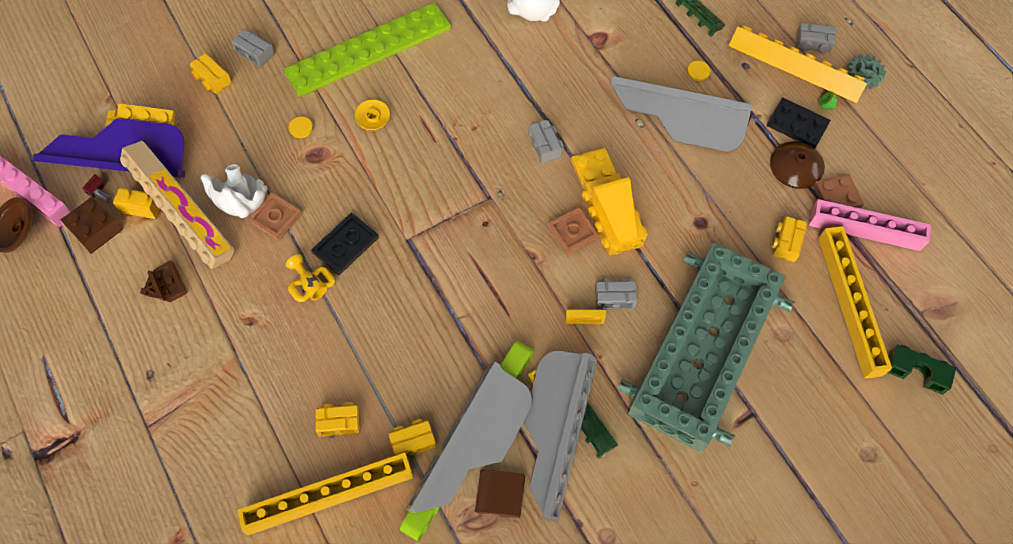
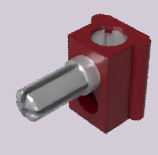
(94, 187)

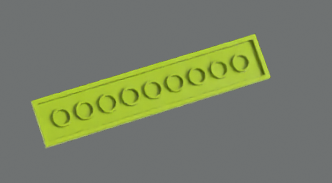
(366, 49)

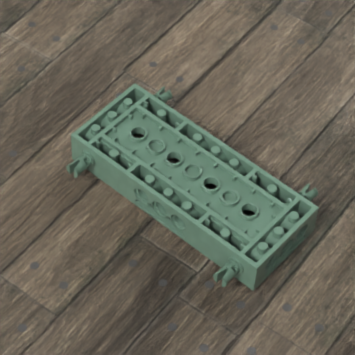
(723, 357)

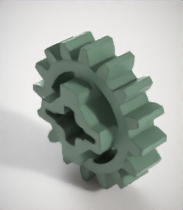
(868, 69)

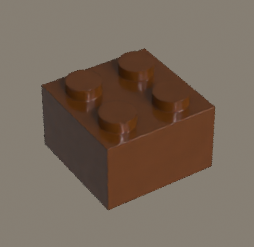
(91, 225)

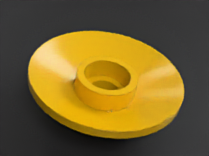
(370, 109)

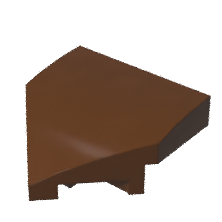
(164, 283)

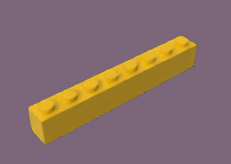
(798, 64)
(854, 303)
(324, 494)

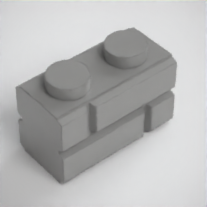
(815, 37)
(252, 47)
(545, 141)
(615, 294)

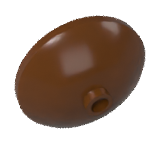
(792, 170)
(15, 224)

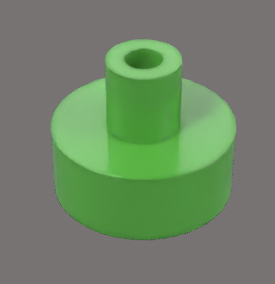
(828, 101)

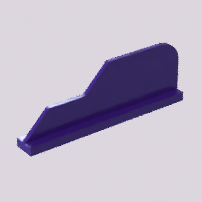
(106, 147)

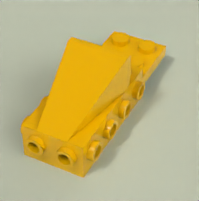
(609, 202)

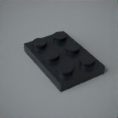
(798, 123)
(345, 244)

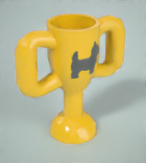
(310, 282)

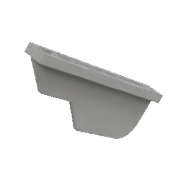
(688, 115)
(555, 423)
(477, 437)

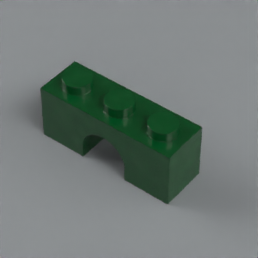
(937, 374)

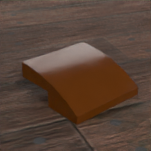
(500, 493)

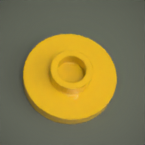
(698, 70)
(300, 127)

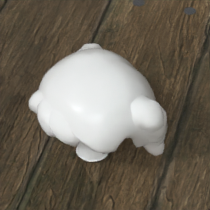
(533, 9)
(237, 195)

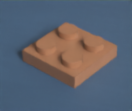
(839, 190)
(275, 216)
(573, 231)

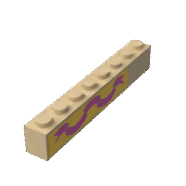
(176, 204)

